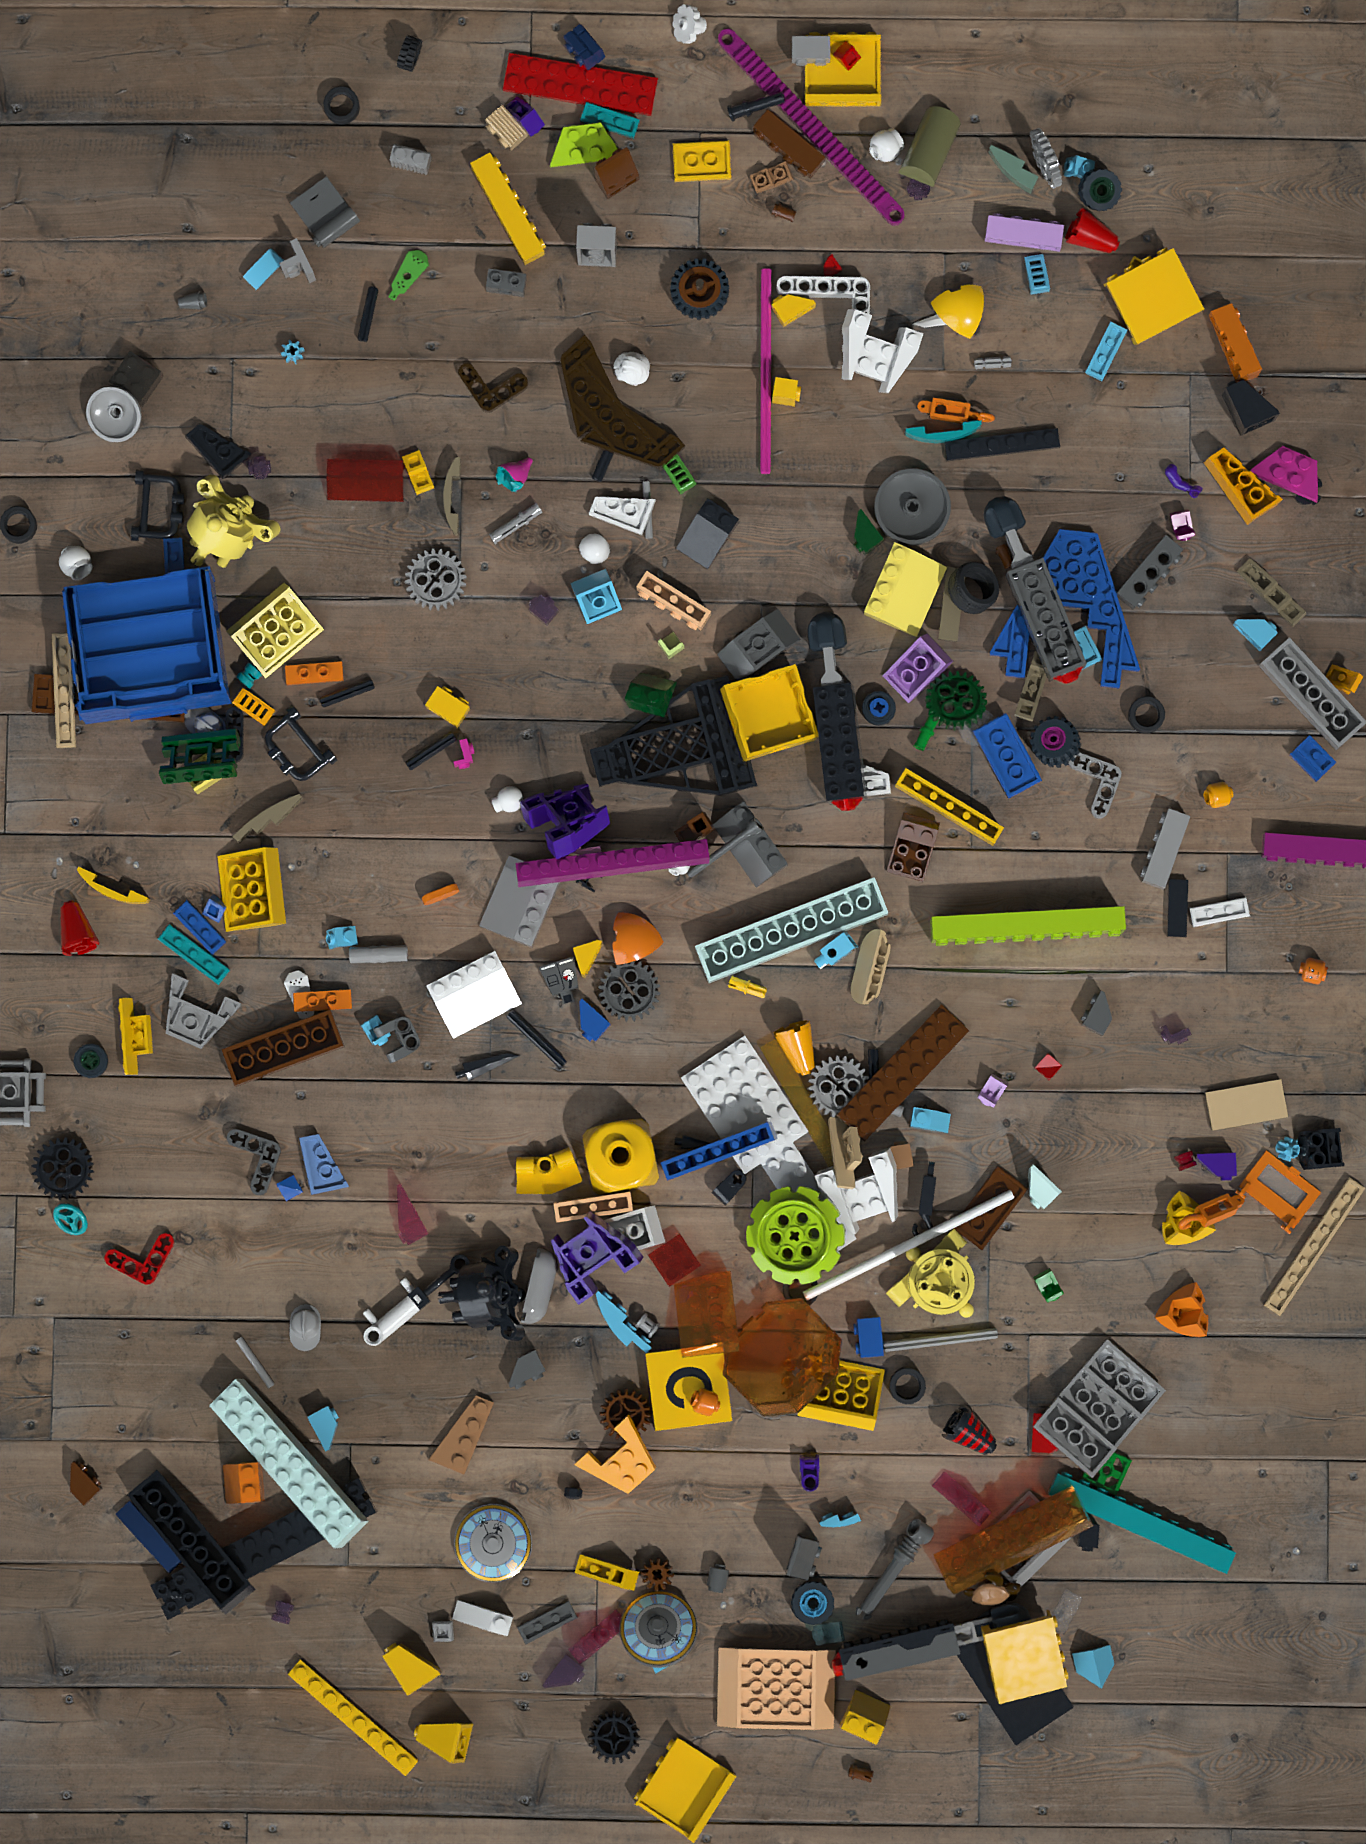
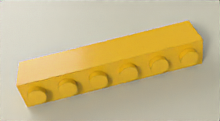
(507, 208)
(949, 807)

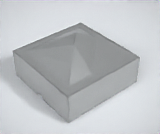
(443, 1631)

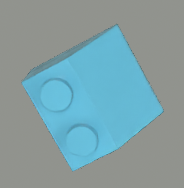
(596, 596)

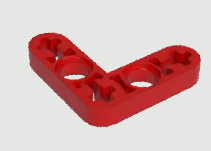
(140, 1267)

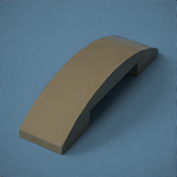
(453, 473)
(1031, 690)

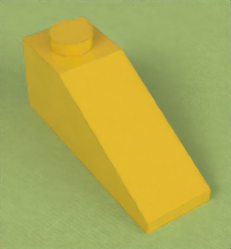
(607, 1572)

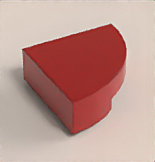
(831, 267)

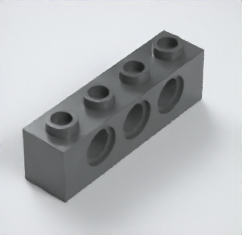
(1165, 547)

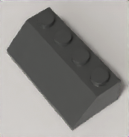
(755, 853)

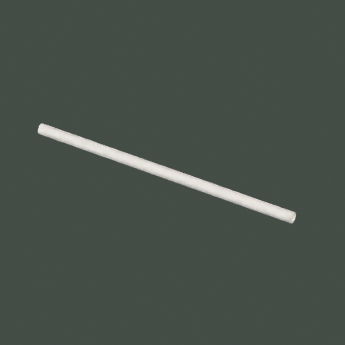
(909, 1244)

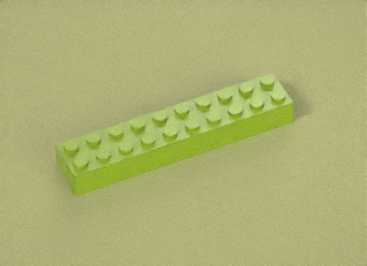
(1028, 925)

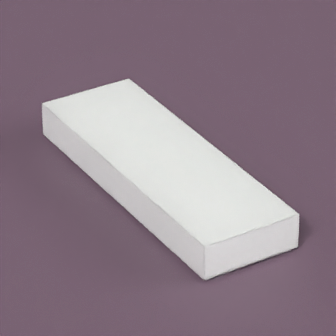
(1219, 912)

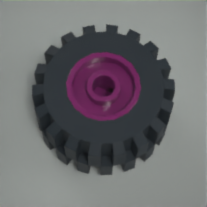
(1055, 741)

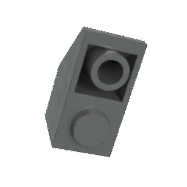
(1099, 1016)
(526, 1367)

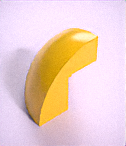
(961, 308)
(1178, 1208)

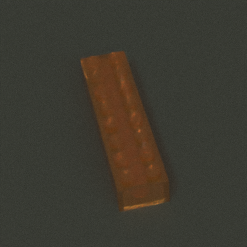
(1013, 1540)

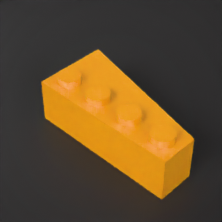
(1241, 487)

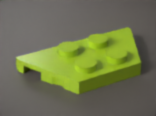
(582, 145)

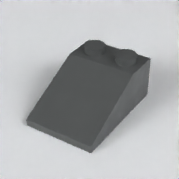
(802, 1558)

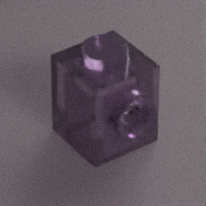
(543, 609)

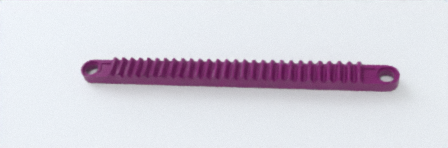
(812, 128)

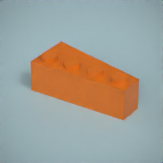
(1235, 343)

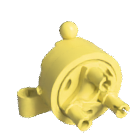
(225, 524)
(938, 1279)

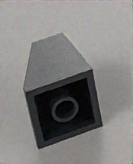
(1248, 407)

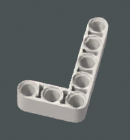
(831, 292)

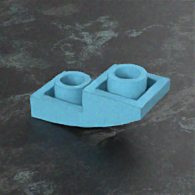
(263, 268)
(831, 1520)

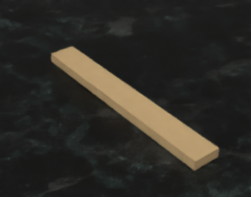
(1314, 1246)

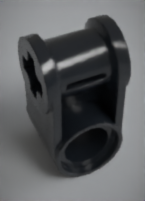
(727, 1189)

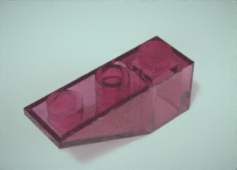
(596, 1637)

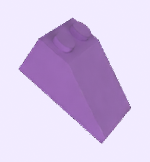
(917, 667)

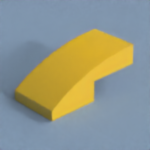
(418, 472)

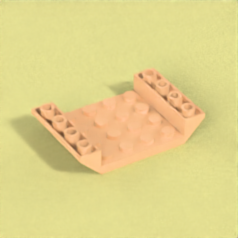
(775, 1689)

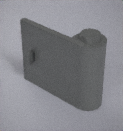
(324, 212)

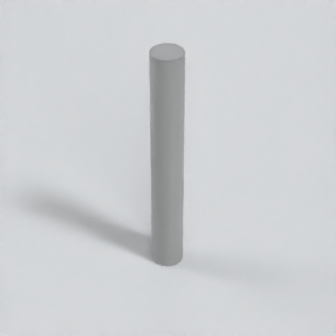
(647, 495)
(255, 1363)

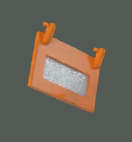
(1279, 1190)

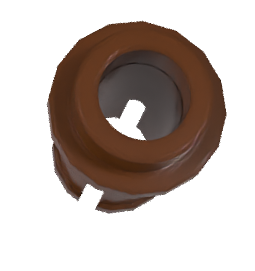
(783, 212)
(1004, 555)
(860, 1773)

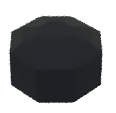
(573, 1493)

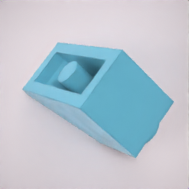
(1256, 631)
(930, 1120)
(325, 1425)

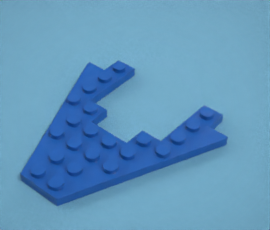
(1083, 583)

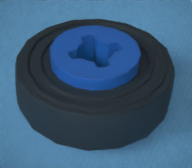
(879, 715)

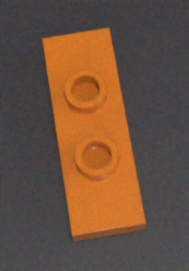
(314, 673)
(322, 1000)

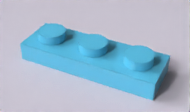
(1106, 351)

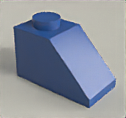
(592, 1022)

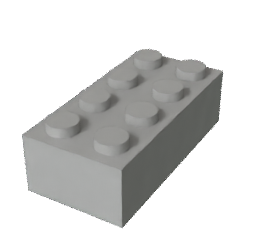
(596, 245)

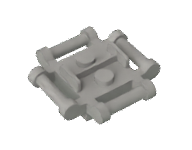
(16, 1092)

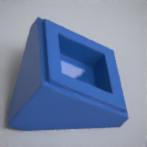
(214, 908)
(289, 1188)

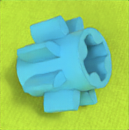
(295, 346)
(1287, 1148)

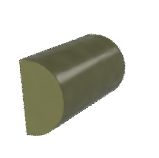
(930, 145)

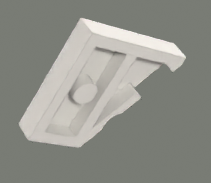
(876, 781)

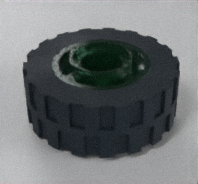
(1089, 185)

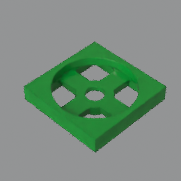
(1114, 1473)

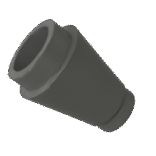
(195, 300)

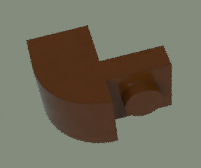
(695, 828)

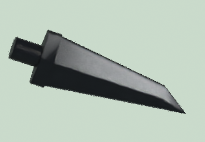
(478, 1067)

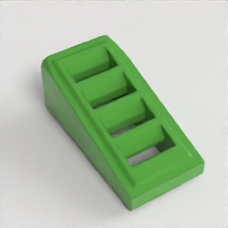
(686, 486)

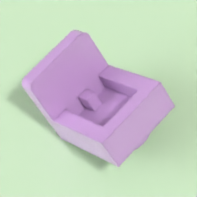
(992, 1091)

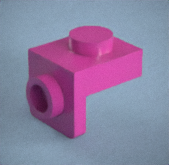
(467, 749)

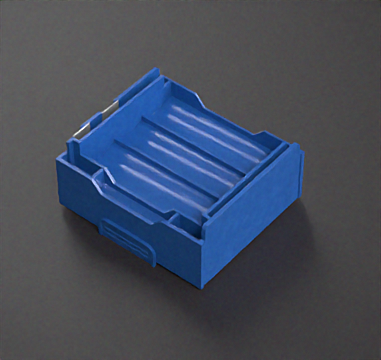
(146, 646)

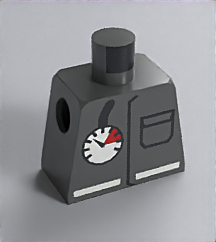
(561, 978)

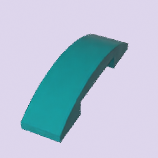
(918, 433)

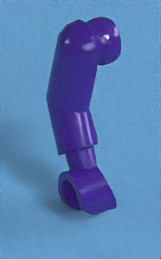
(1177, 482)

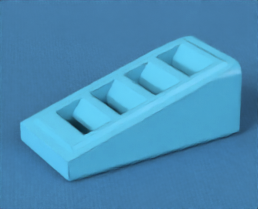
(1039, 288)

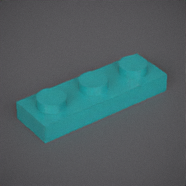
(611, 120)

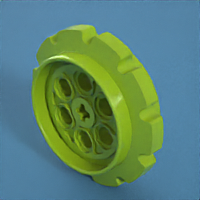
(770, 1254)

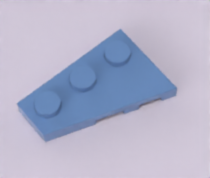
(319, 1166)

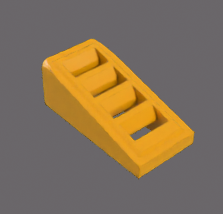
(239, 698)

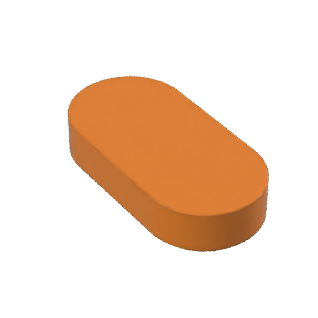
(440, 894)

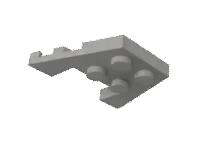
(191, 1022)

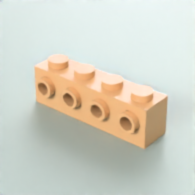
(673, 600)

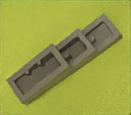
(1271, 592)
(949, 614)
(275, 813)

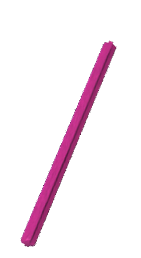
(765, 446)

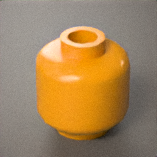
(1218, 794)

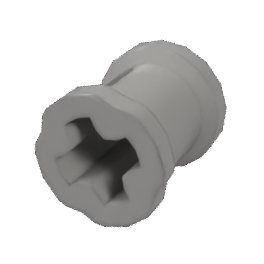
(647, 1325)

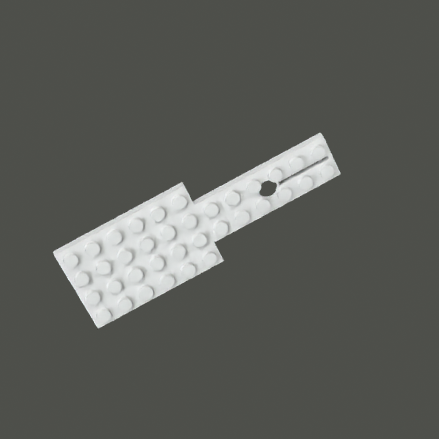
(741, 1094)

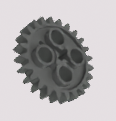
(615, 1001)

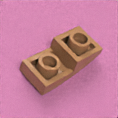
(771, 177)

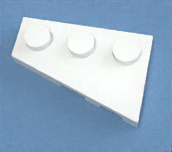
(625, 513)

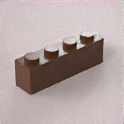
(789, 144)

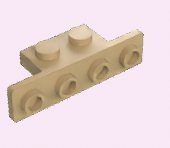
(845, 1152)

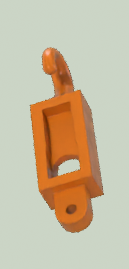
(955, 411)
(1210, 1213)

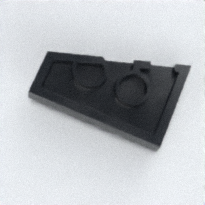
(218, 452)

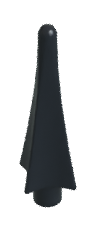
(689, 1143)

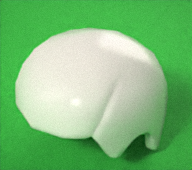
(594, 548)

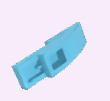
(614, 1317)

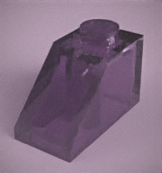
(565, 1673)

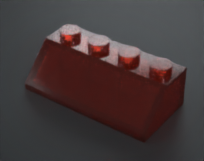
(365, 480)

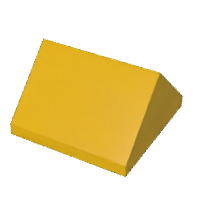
(586, 955)

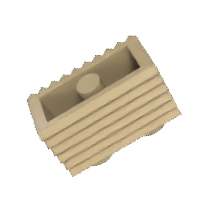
(506, 128)

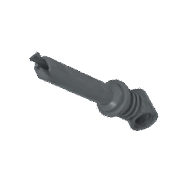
(918, 1534)

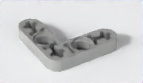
(1105, 781)

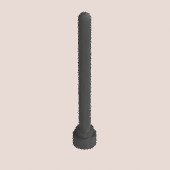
(754, 827)

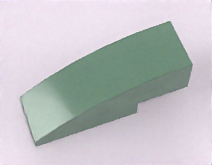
(1013, 169)

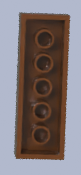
(283, 1048)

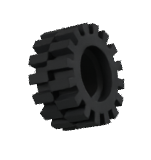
(409, 53)

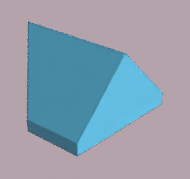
(1094, 1664)

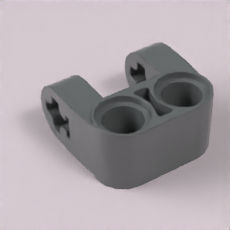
(402, 1035)

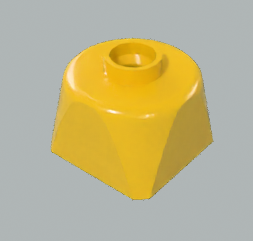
(636, 1172)

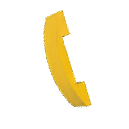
(133, 897)

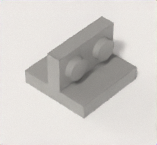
(297, 263)

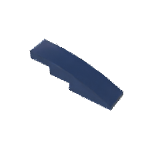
(148, 1536)

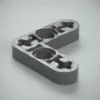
(262, 1151)

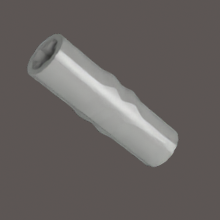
(377, 954)

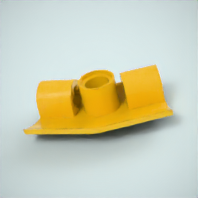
(534, 1180)

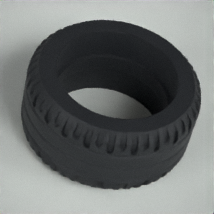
(960, 594)

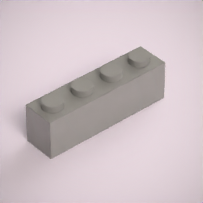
(1165, 848)

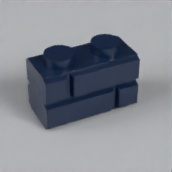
(584, 47)

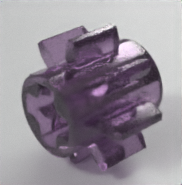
(917, 189)
(259, 467)

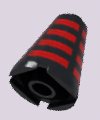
(969, 1432)

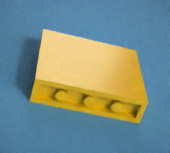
(839, 87)
(1154, 295)
(1025, 1658)
(684, 1788)

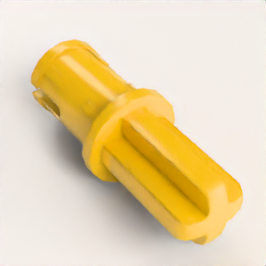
(747, 987)

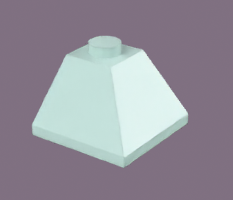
(1041, 1189)

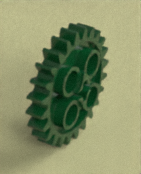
(960, 715)

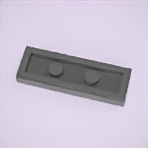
(547, 1622)

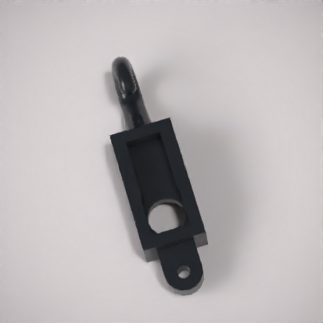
(926, 1198)

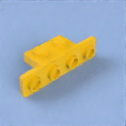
(135, 1035)

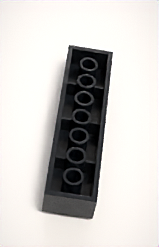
(191, 1542)

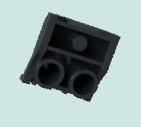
(1320, 1149)

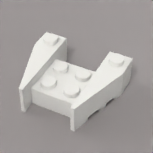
(874, 356)
(871, 1194)

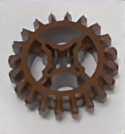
(620, 1398)

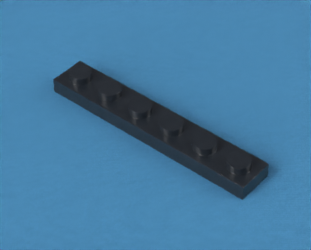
(1002, 444)

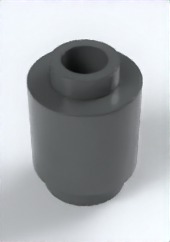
(717, 1578)

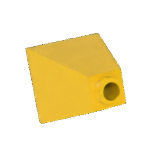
(446, 1740)

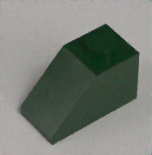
(866, 535)

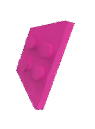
(1291, 472)

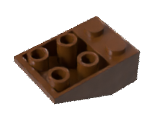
(616, 172)
(913, 847)

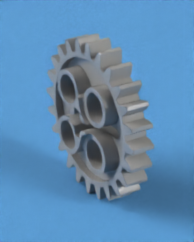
(1045, 158)
(449, 590)
(849, 1073)

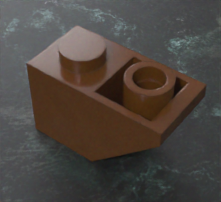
(82, 1484)

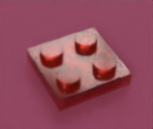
(674, 1260)

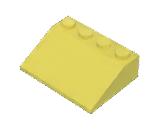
(905, 589)
(275, 630)

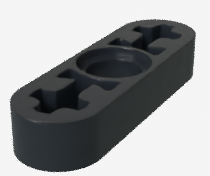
(240, 720)

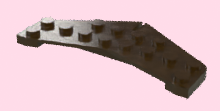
(598, 407)

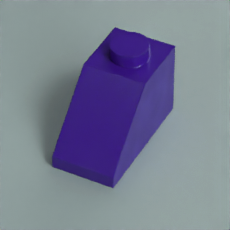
(525, 116)
(1219, 1164)

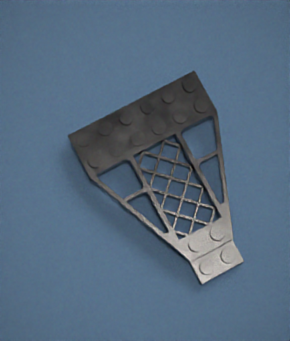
(732, 774)

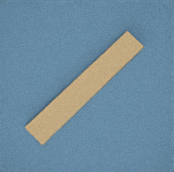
(63, 691)

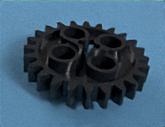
(73, 1182)

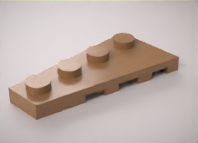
(462, 1439)

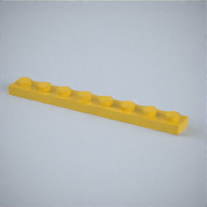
(353, 1717)

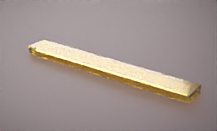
(799, 1098)

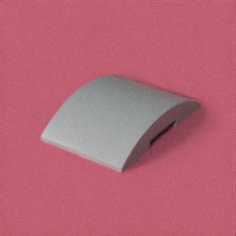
(1099, 1408)

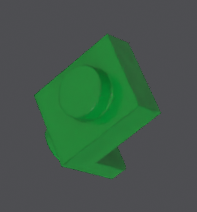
(1048, 1285)

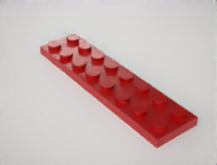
(578, 85)

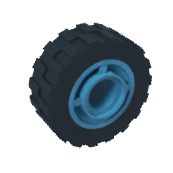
(800, 1600)

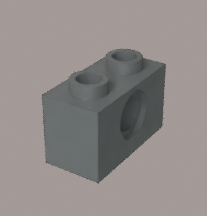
(506, 282)

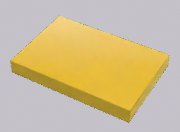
(702, 161)

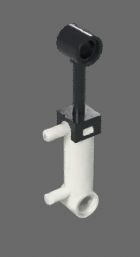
(408, 1306)

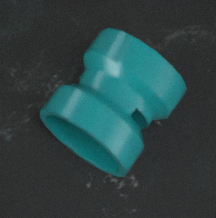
(245, 678)

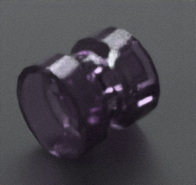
(282, 1612)

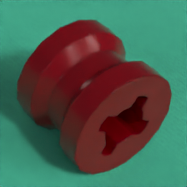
(1185, 1160)

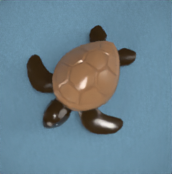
(994, 1590)

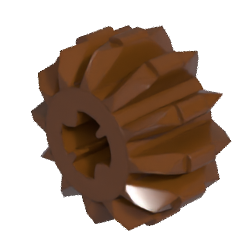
(663, 1572)

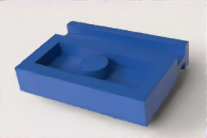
(1312, 758)

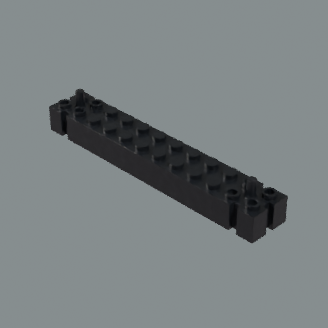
(256, 1552)

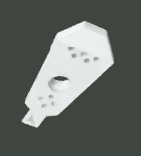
(303, 986)

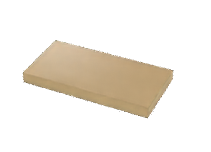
(1246, 1105)

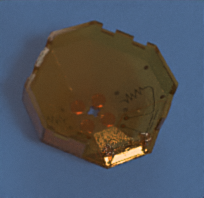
(772, 1346)

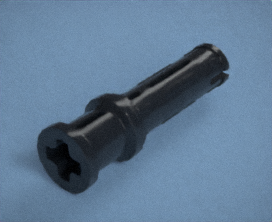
(747, 108)

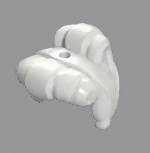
(632, 368)

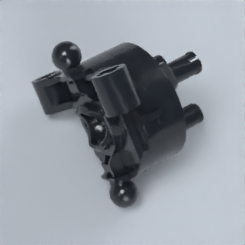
(488, 1294)

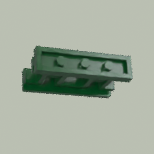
(199, 744)

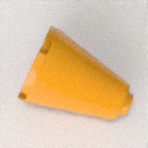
(797, 1045)

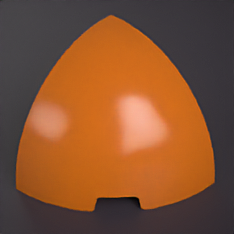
(634, 938)
(1184, 1312)

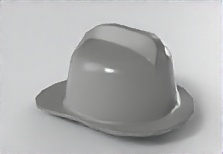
(203, 720)
(305, 1327)

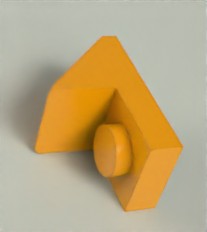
(1344, 679)

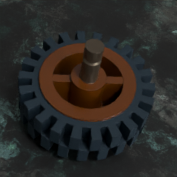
(699, 289)

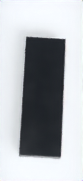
(1177, 908)

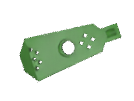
(411, 267)

